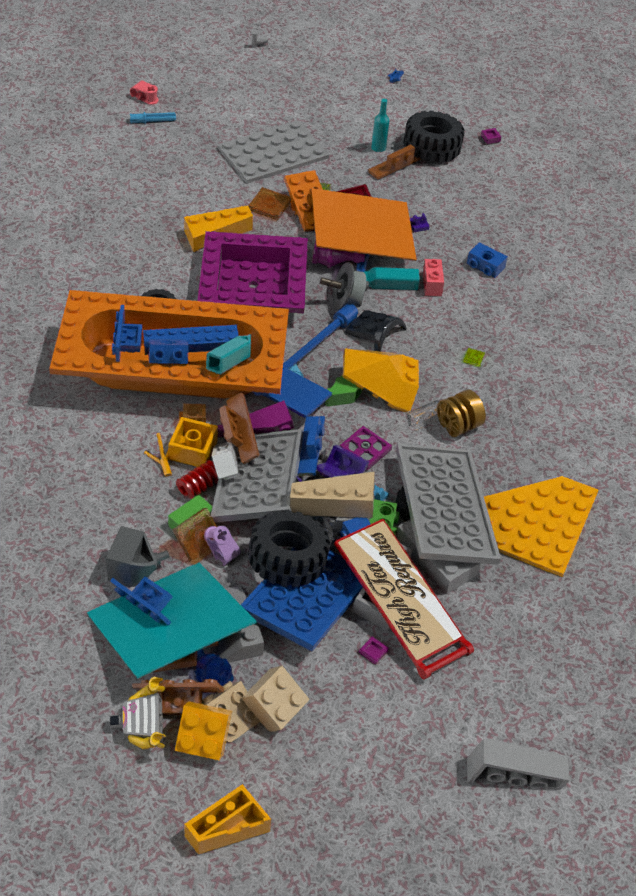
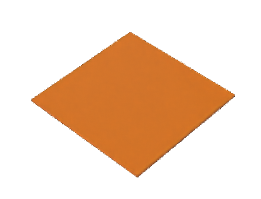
(362, 224)

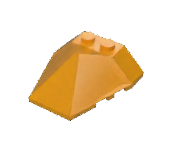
(385, 374)

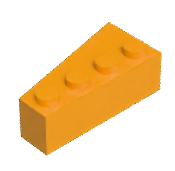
(227, 220)

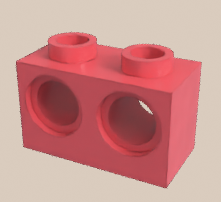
(433, 277)

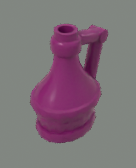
(332, 257)

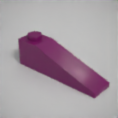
(269, 419)

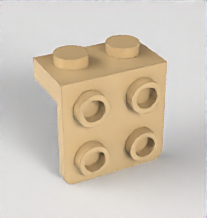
(242, 717)

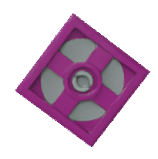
(367, 445)

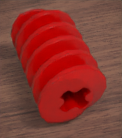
(198, 479)

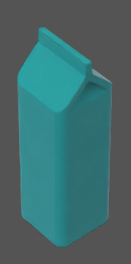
(393, 278)
(229, 354)

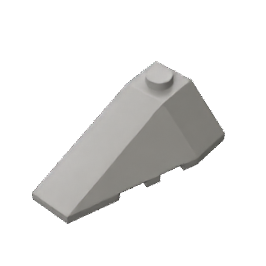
(244, 643)

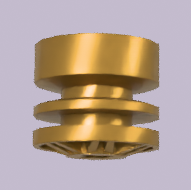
(461, 412)

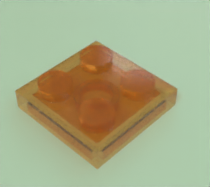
(269, 203)
(191, 535)

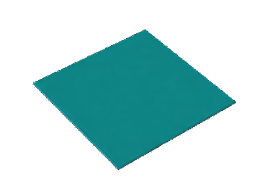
(198, 616)

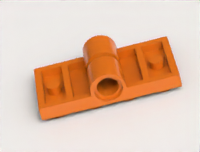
(299, 189)

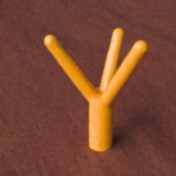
(164, 459)

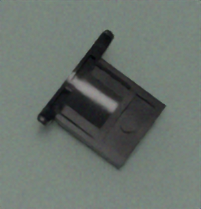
(374, 327)

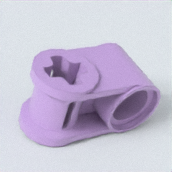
(222, 544)

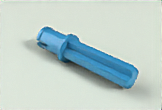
(152, 117)

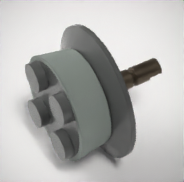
(347, 287)

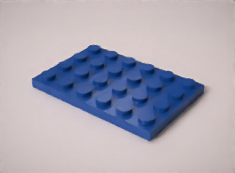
(306, 611)

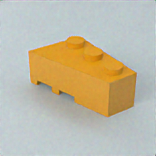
(227, 822)

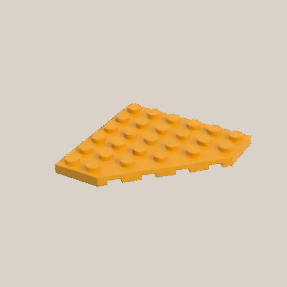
(541, 521)

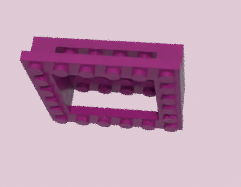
(258, 262)

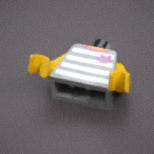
(142, 717)

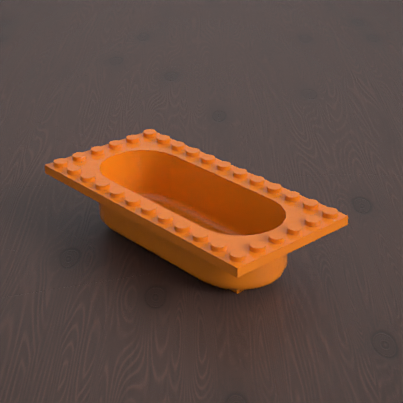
(89, 327)

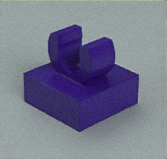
(419, 223)

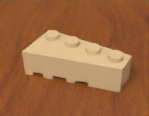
(335, 496)

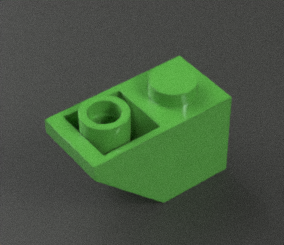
(343, 392)

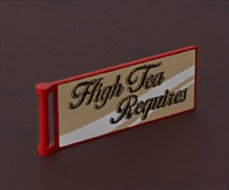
(402, 596)

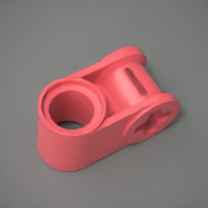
(145, 92)

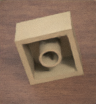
(275, 699)

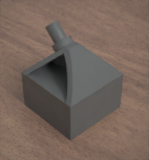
(132, 557)

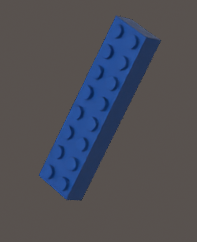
(198, 338)

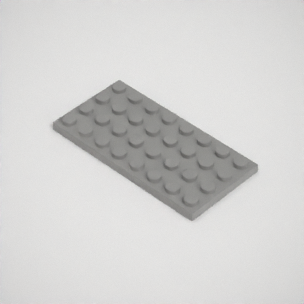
(446, 505)

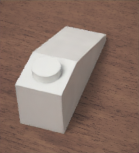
(225, 460)

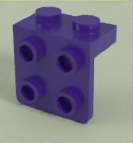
(342, 463)

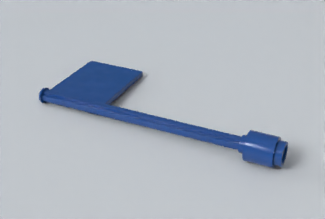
(298, 392)

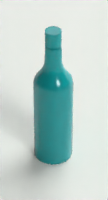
(380, 129)

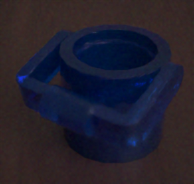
(213, 667)

